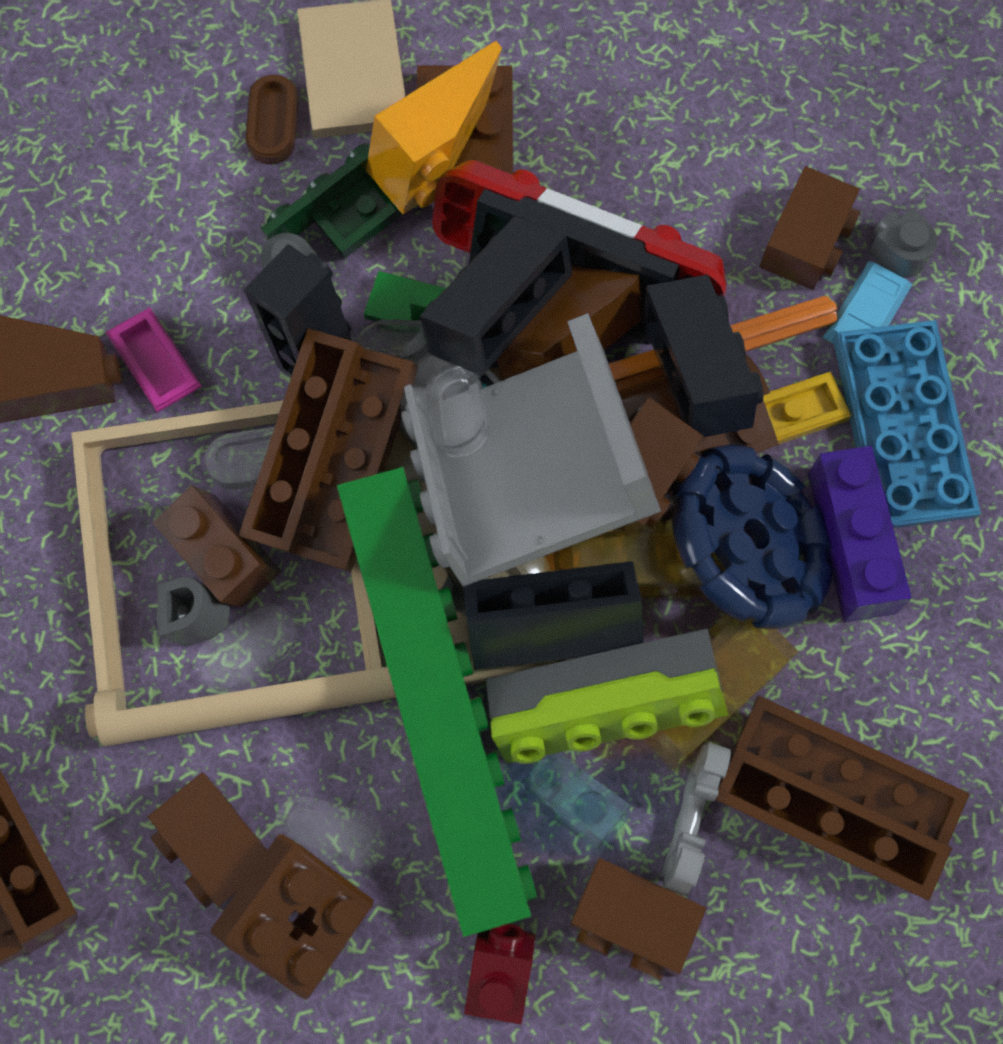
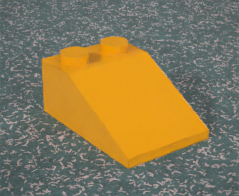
(428, 130)

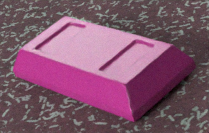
(153, 359)

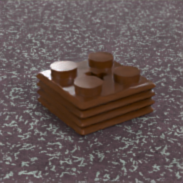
(258, 916)

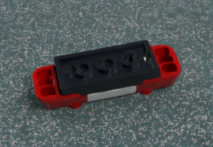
(480, 200)

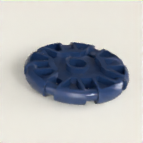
(762, 580)

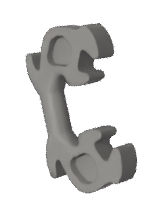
(684, 854)

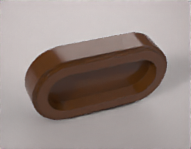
(272, 119)

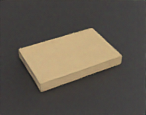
(350, 65)

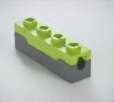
(606, 697)

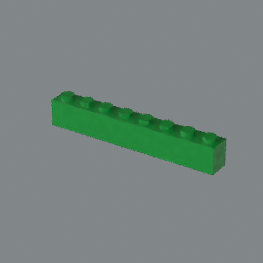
(435, 704)

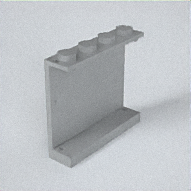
(546, 477)

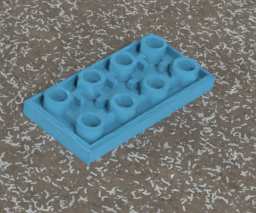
(908, 413)

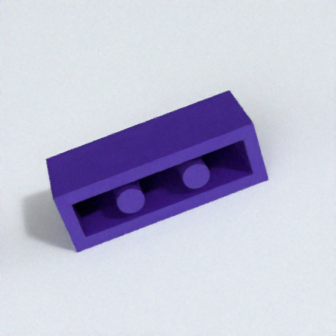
(861, 534)

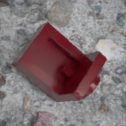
(500, 974)

